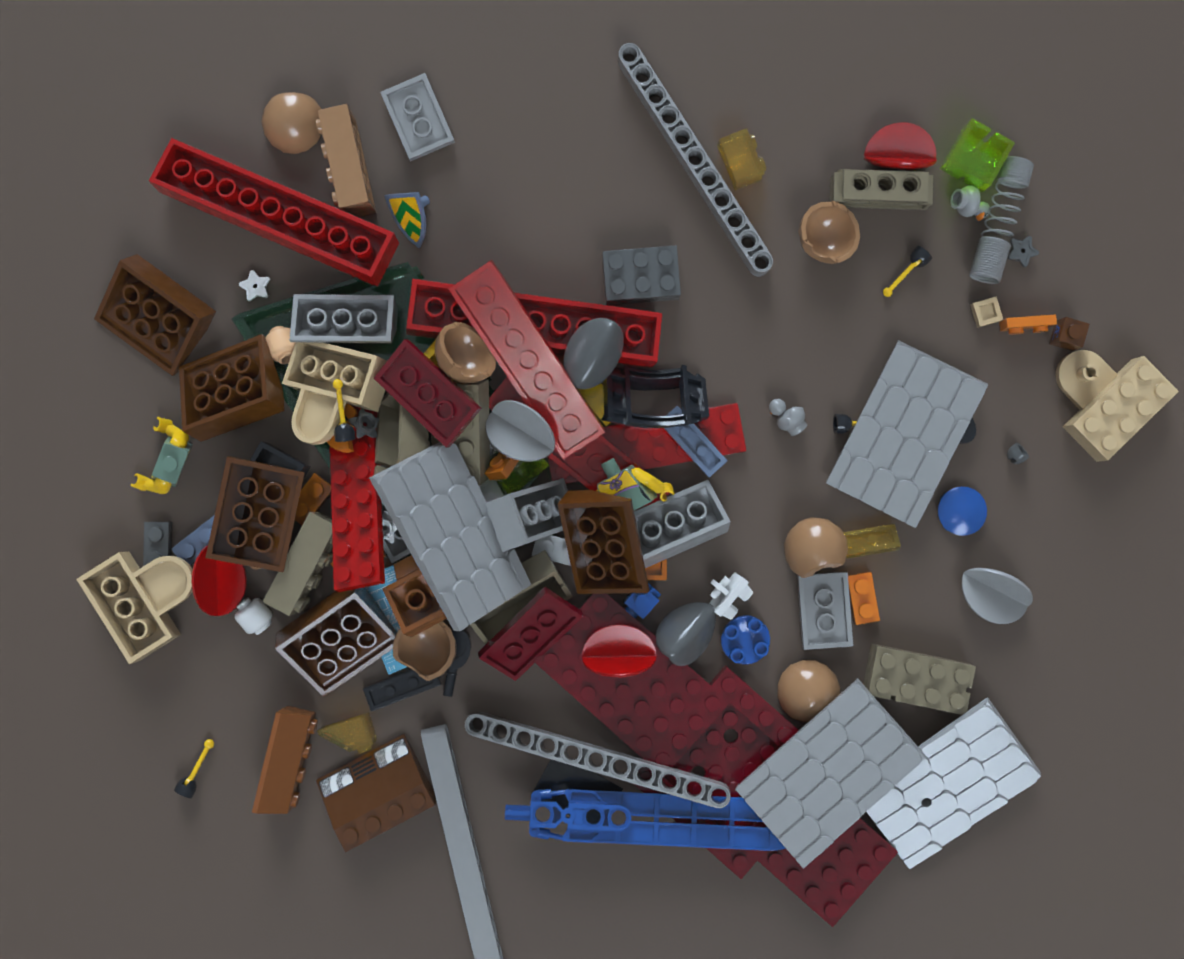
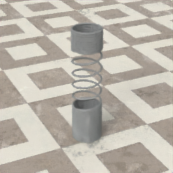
(993, 251)

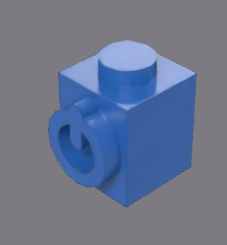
(642, 603)

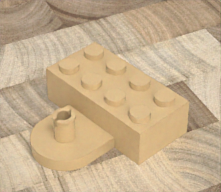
(312, 373)
(1110, 402)
(137, 600)

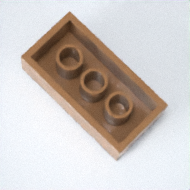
(346, 160)

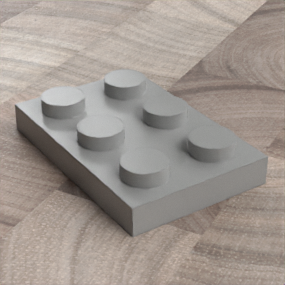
(417, 117)
(825, 611)

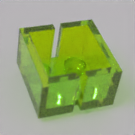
(977, 159)

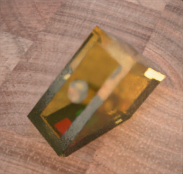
(351, 734)

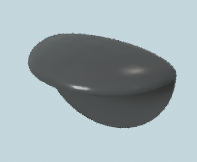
(593, 352)
(686, 632)

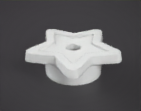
(260, 291)
(391, 528)

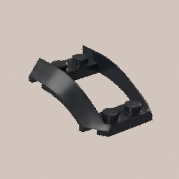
(618, 396)

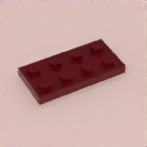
(427, 393)
(530, 634)

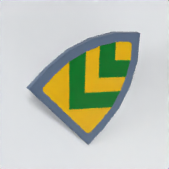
(409, 214)

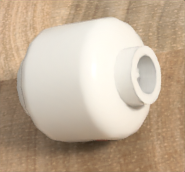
(253, 616)

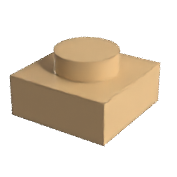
(986, 312)

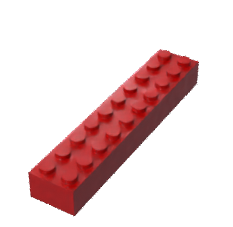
(274, 212)
(556, 319)

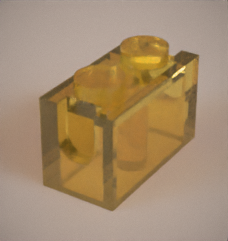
(741, 158)

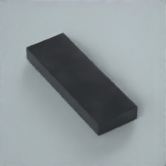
(397, 689)

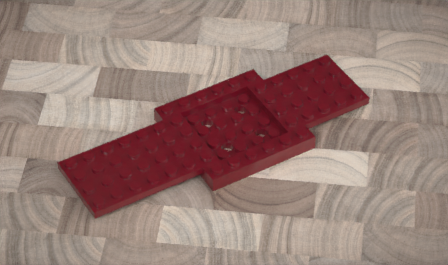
(681, 723)

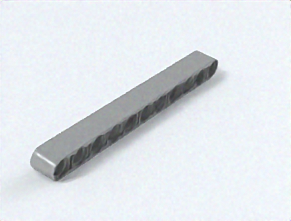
(693, 148)
(609, 756)
(461, 843)

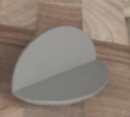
(519, 432)
(995, 595)

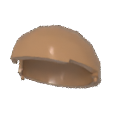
(291, 122)
(829, 232)
(463, 354)
(815, 546)
(428, 652)
(807, 689)

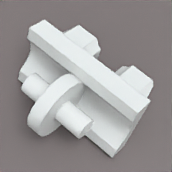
(727, 592)

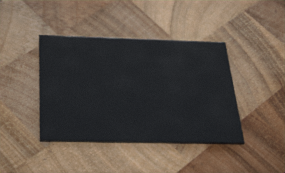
(565, 776)

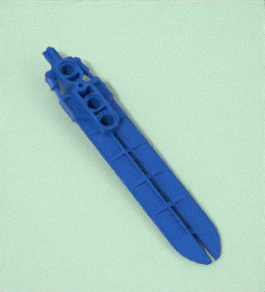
(645, 832)

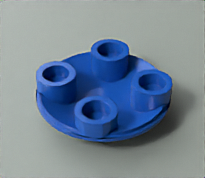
(962, 511)
(745, 639)

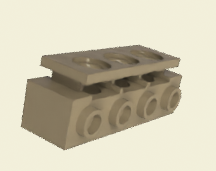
(872, 197)

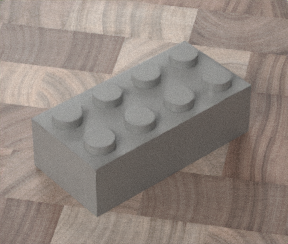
(527, 514)

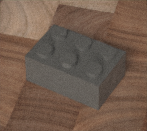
(641, 275)

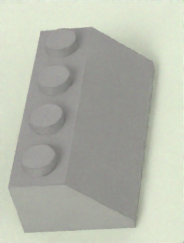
(343, 318)
(680, 522)

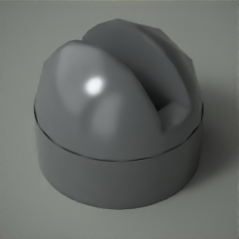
(1017, 454)

